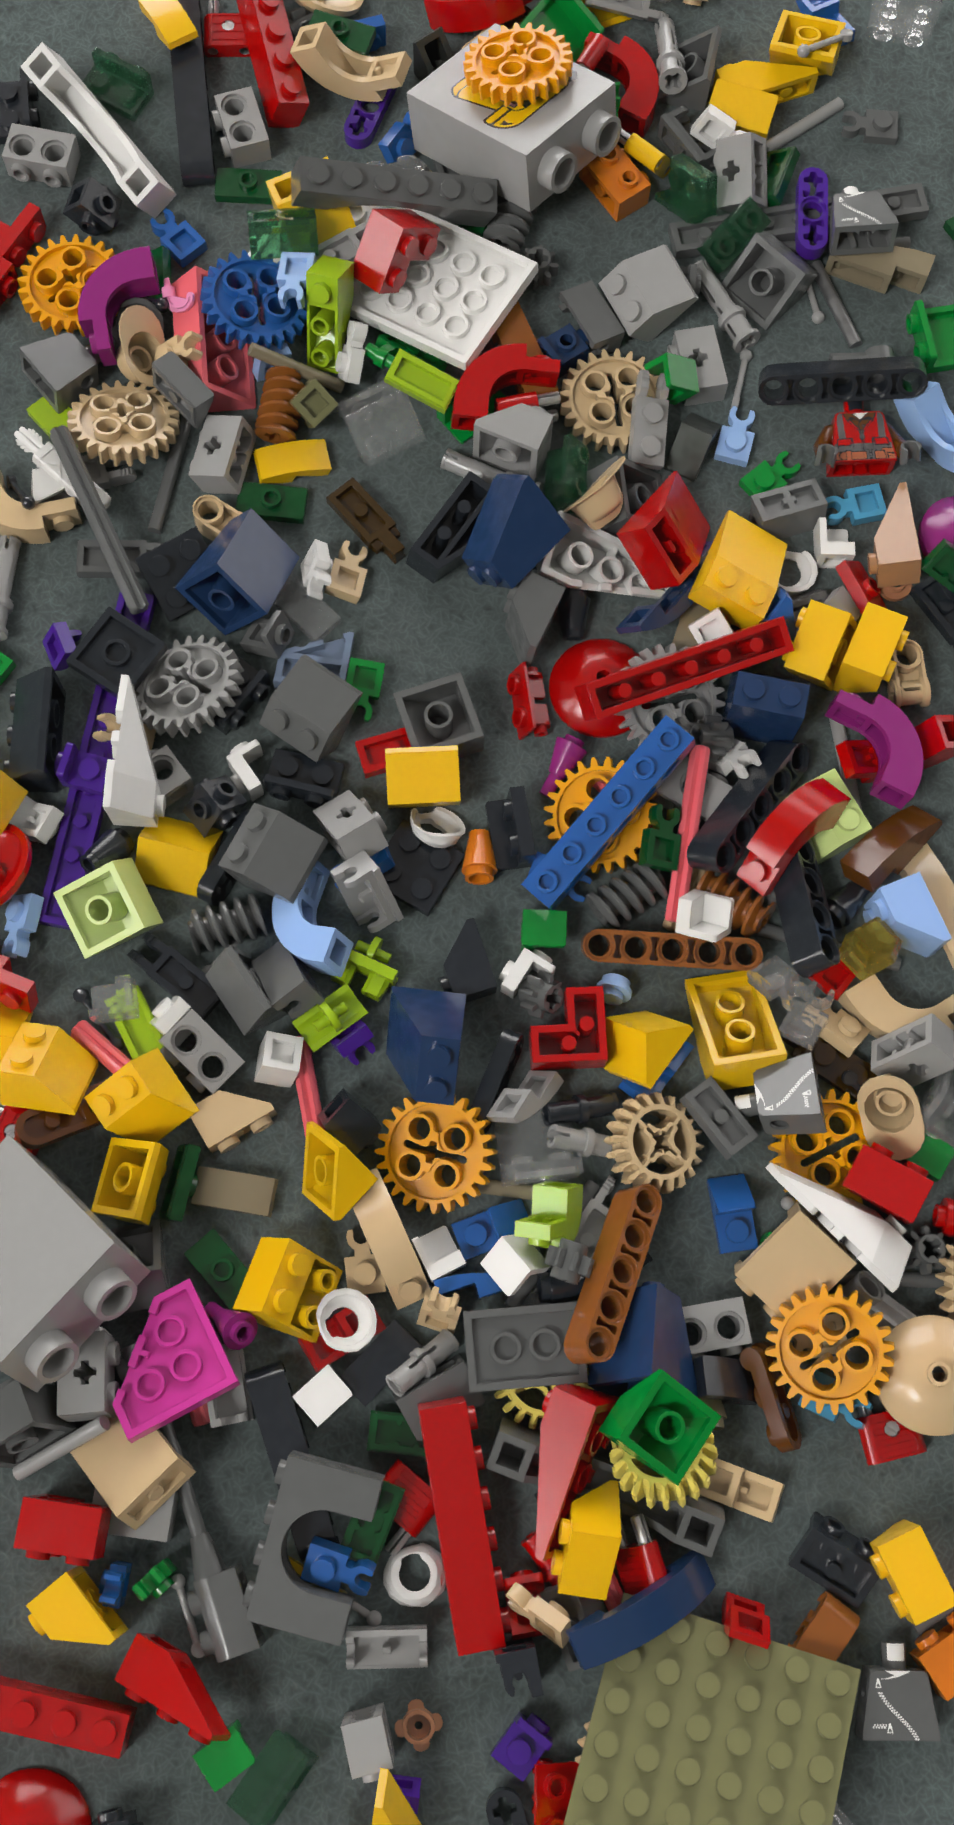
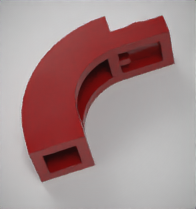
(471, 15)
(639, 78)
(493, 371)
(936, 738)
(791, 824)

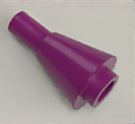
(565, 756)
(234, 1326)

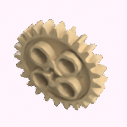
(582, 405)
(123, 423)

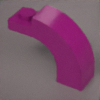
(114, 281)
(893, 740)

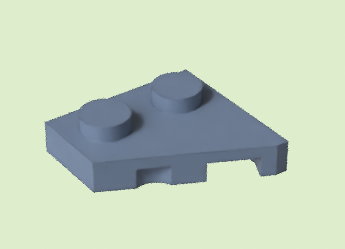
(332, 655)

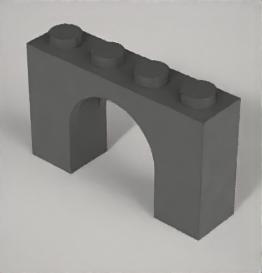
(278, 1594)

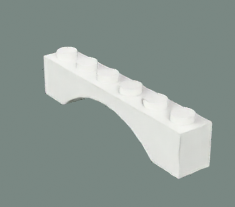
(86, 113)

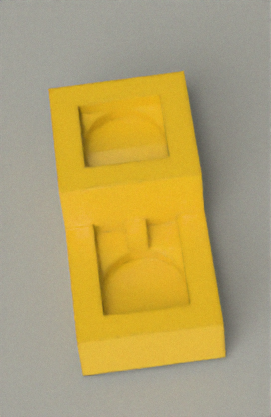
(170, 21)
(290, 459)

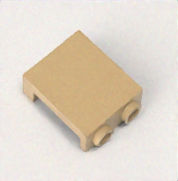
(791, 1259)
(133, 1475)

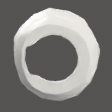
(808, 571)
(441, 819)
(360, 1306)
(415, 1598)

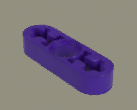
(371, 121)
(803, 224)

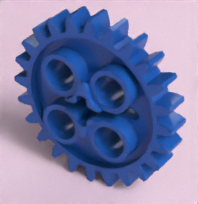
(228, 305)

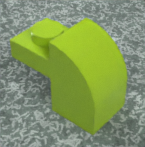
(554, 1214)

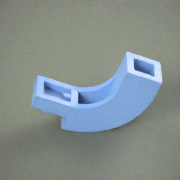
(930, 423)
(297, 929)

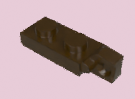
(367, 519)
(832, 1063)

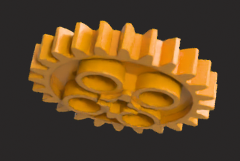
(518, 64)
(56, 267)
(576, 796)
(837, 1164)
(428, 1184)
(851, 1378)

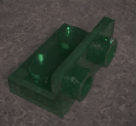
(119, 84)
(691, 190)
(566, 473)

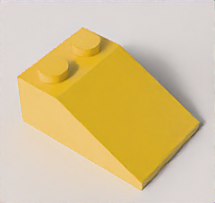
(740, 572)
(732, 1028)

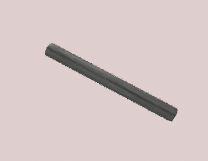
(99, 520)

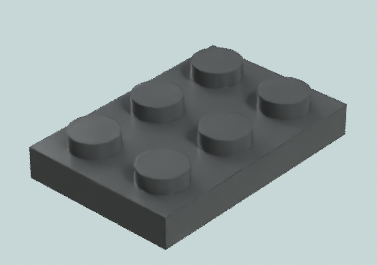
(519, 1347)

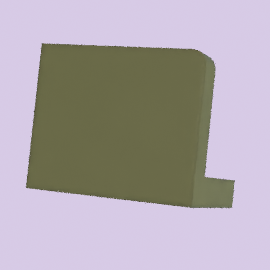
(313, 403)

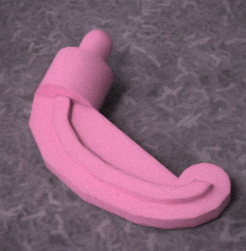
(175, 303)

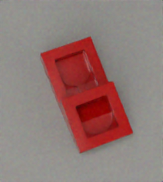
(341, 1325)
(746, 1620)

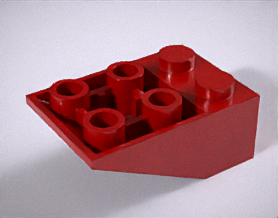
(666, 535)

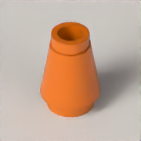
(479, 859)

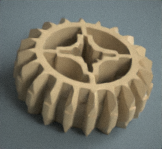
(671, 1138)

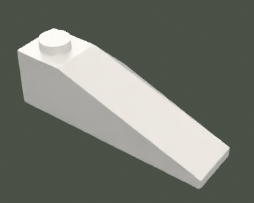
(594, 563)
(131, 780)
(861, 1229)

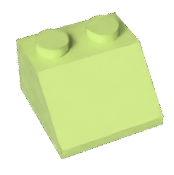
(849, 828)
(108, 907)

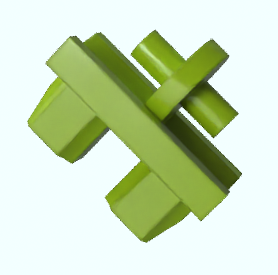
(379, 975)
(330, 1017)

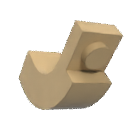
(345, 71)
(34, 524)
(882, 1014)
(391, 1245)

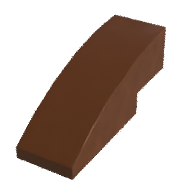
(889, 847)

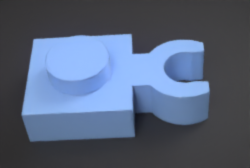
(292, 276)
(735, 441)
(22, 919)

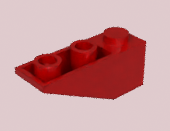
(168, 1680)

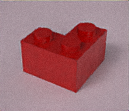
(389, 245)
(579, 1041)
(888, 1184)
(62, 1527)

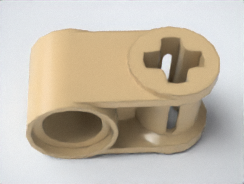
(212, 504)
(909, 682)

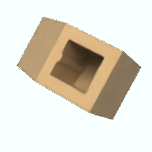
(228, 1116)

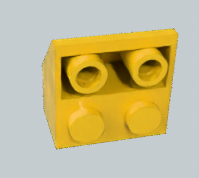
(329, 221)
(286, 1287)

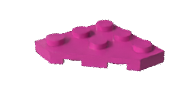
(173, 1364)

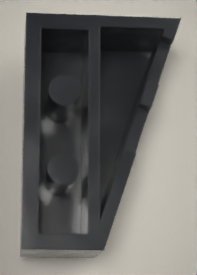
(446, 537)

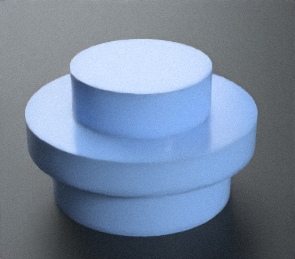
(615, 988)

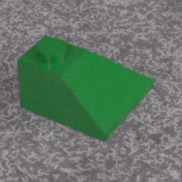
(661, 1425)

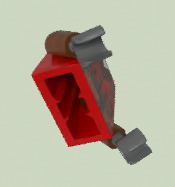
(862, 444)

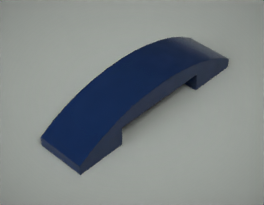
(667, 608)
(644, 1615)

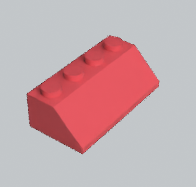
(223, 365)

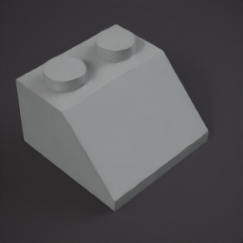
(648, 292)
(514, 439)

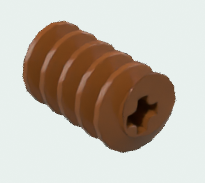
(276, 415)
(747, 912)

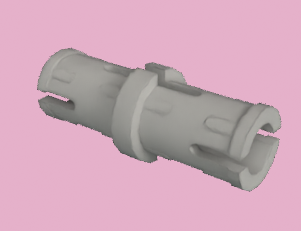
(582, 1141)
(422, 1362)

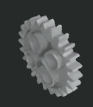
(190, 686)
(641, 719)

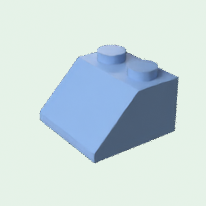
(910, 913)

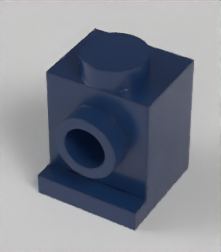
(556, 348)

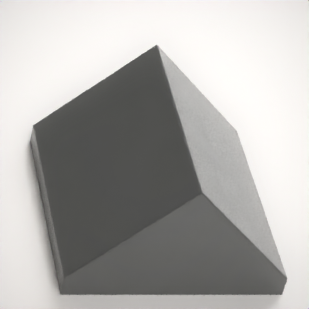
(700, 59)
(242, 991)

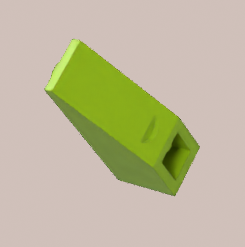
(328, 310)

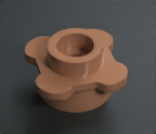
(418, 1737)

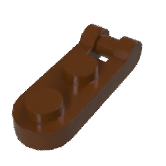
(41, 1128)
(782, 1424)

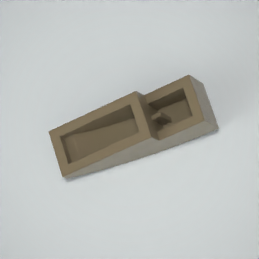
(875, 271)

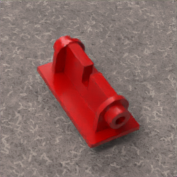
(526, 687)

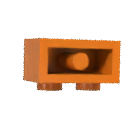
(617, 183)

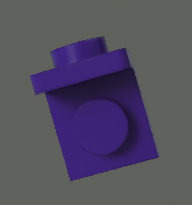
(81, 770)
(522, 1744)

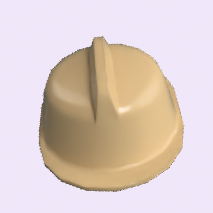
(139, 336)
(602, 500)
(891, 1115)

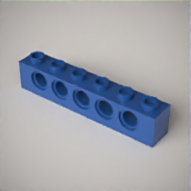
(609, 813)

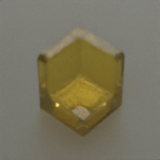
(870, 948)

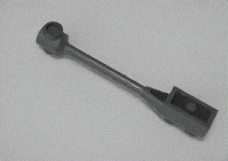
(217, 1588)

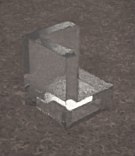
(115, 1001)

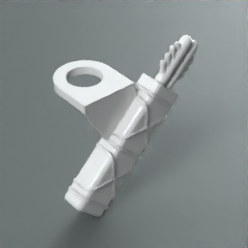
(51, 475)

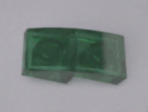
(733, 234)

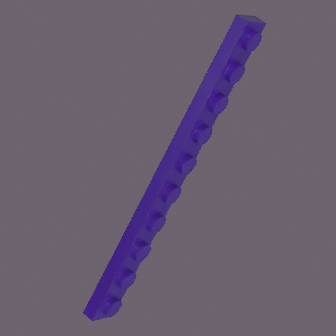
(83, 809)

